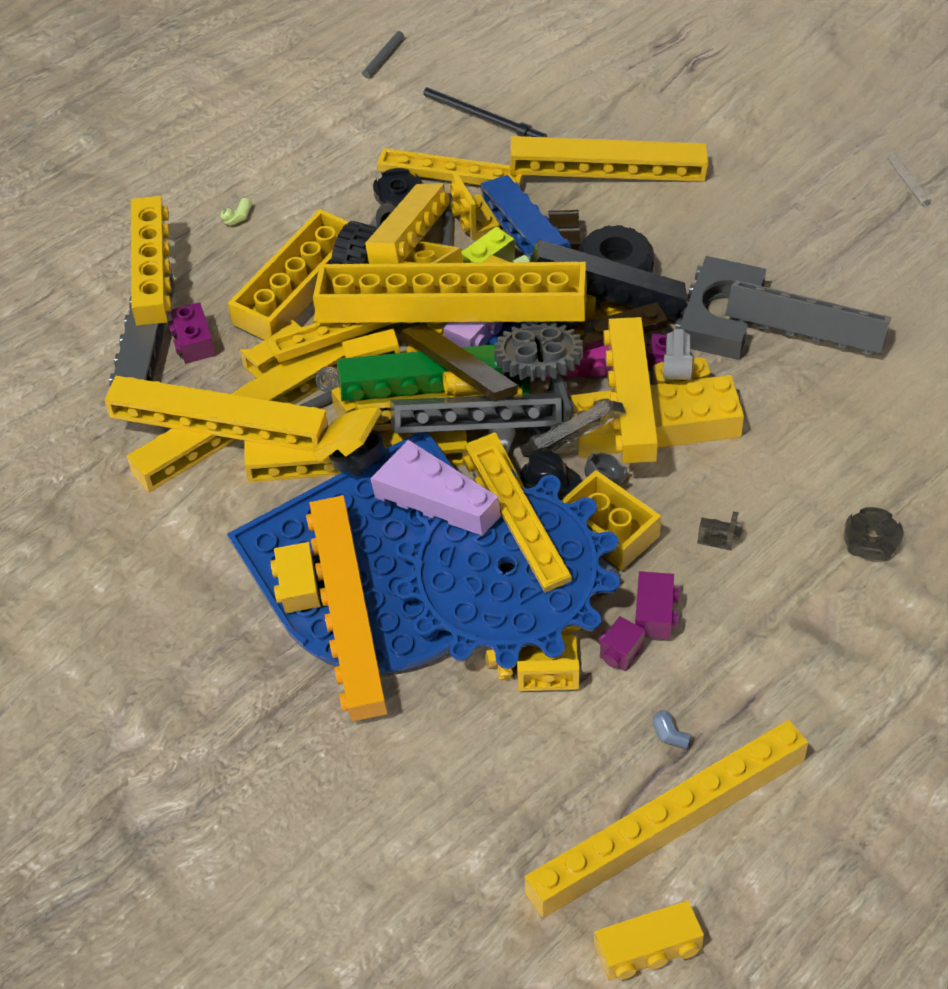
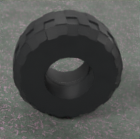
(621, 246)

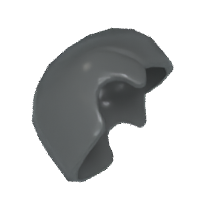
(606, 465)

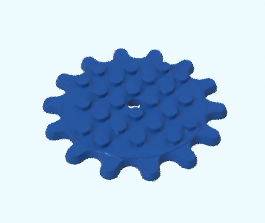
(483, 607)

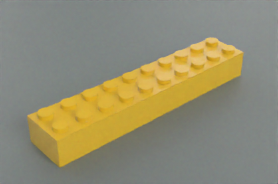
(451, 292)

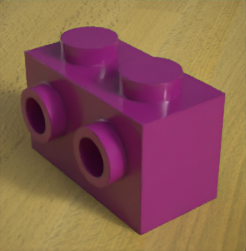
(192, 333)
(655, 603)

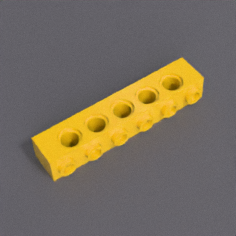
(149, 261)

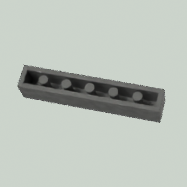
(808, 317)
(139, 346)
(475, 413)

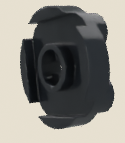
(385, 187)
(362, 457)

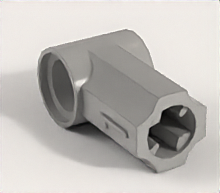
(677, 357)

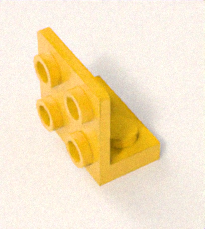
(471, 210)
(543, 673)

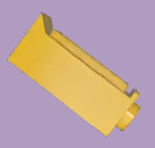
(260, 357)

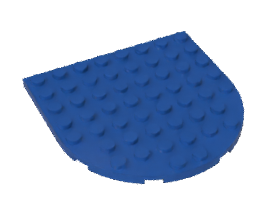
(375, 532)

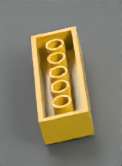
(287, 280)
(682, 414)

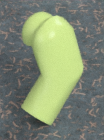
(232, 217)

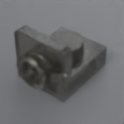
(719, 533)

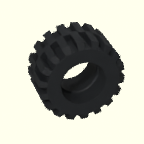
(350, 244)

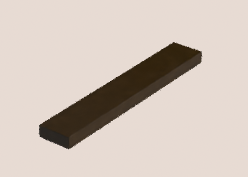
(460, 362)

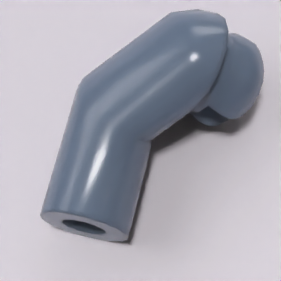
(667, 732)

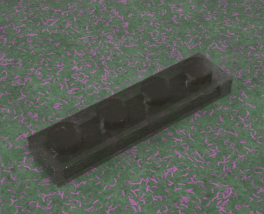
(580, 424)

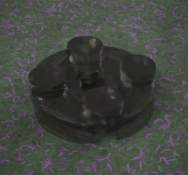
(868, 547)

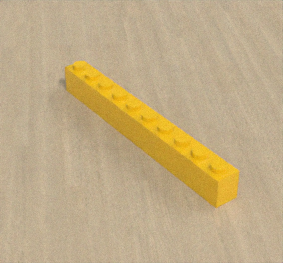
(181, 449)
(664, 819)

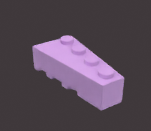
(431, 486)

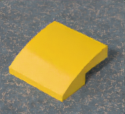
(347, 432)

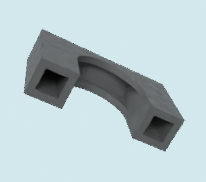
(714, 282)

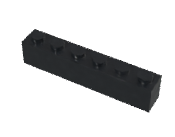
(618, 281)

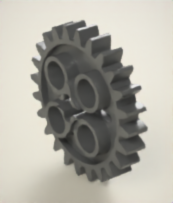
(558, 348)

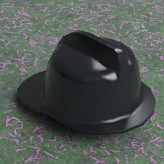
(549, 463)

